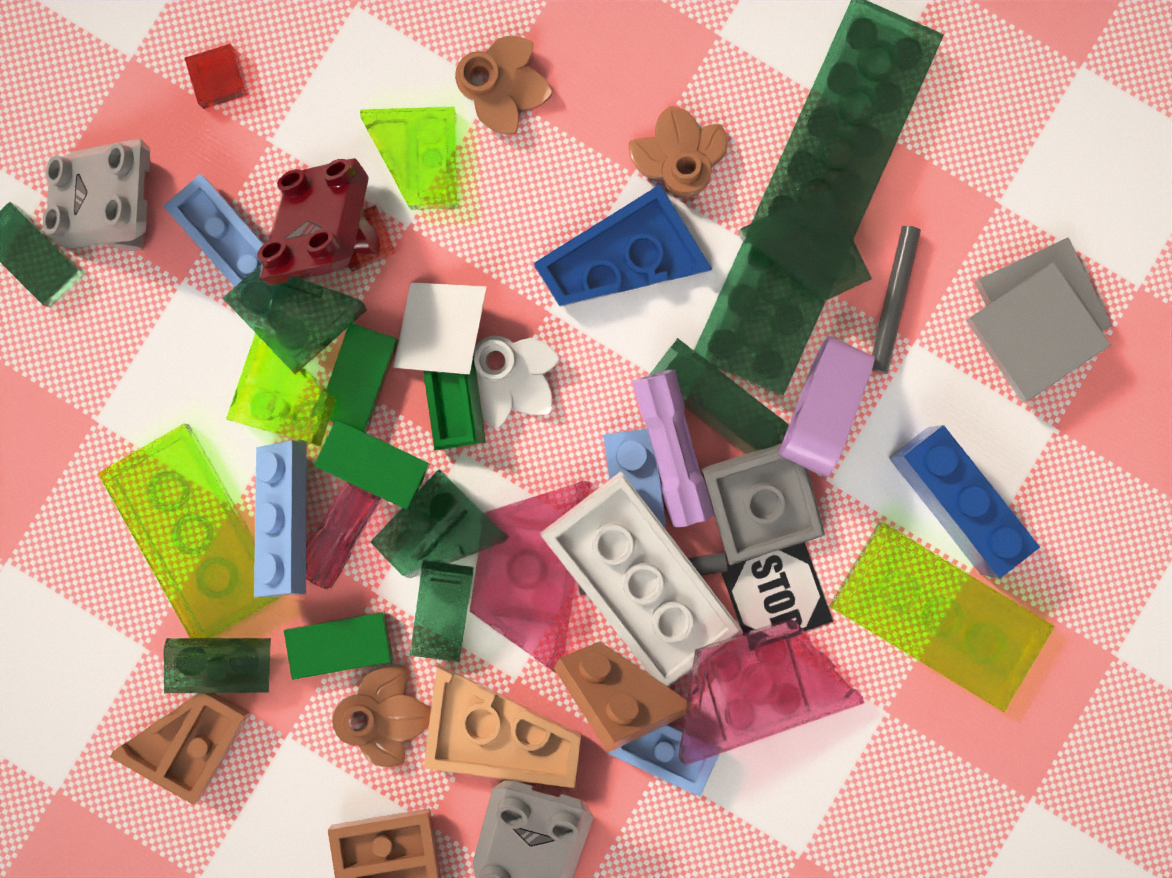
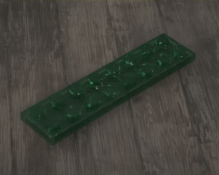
(836, 144)

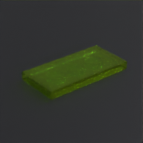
(187, 531)
(941, 616)

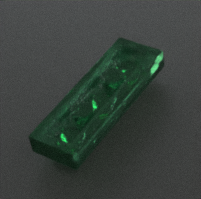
(722, 402)

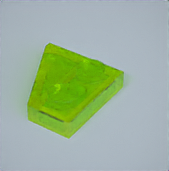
(418, 152)
(279, 401)

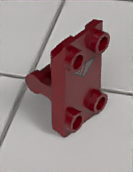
(318, 222)

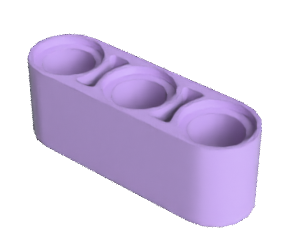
(827, 406)

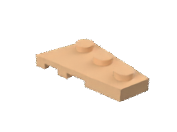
(495, 736)

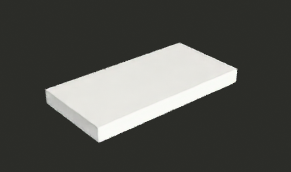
(639, 579)

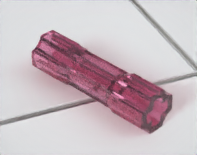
(332, 542)

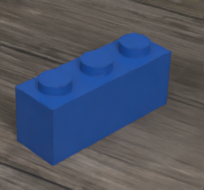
(964, 502)

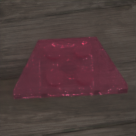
(522, 583)
(757, 689)

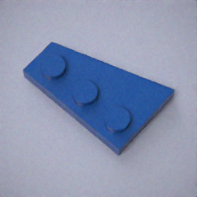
(623, 252)

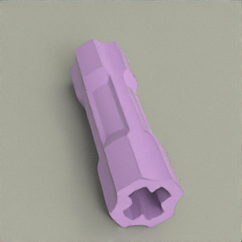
(665, 420)

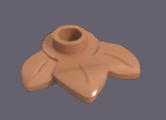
(510, 84)
(680, 145)
(389, 716)

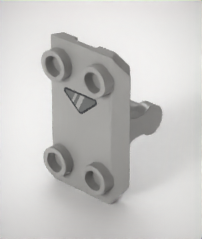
(98, 196)
(530, 834)

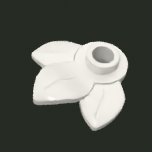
(518, 382)

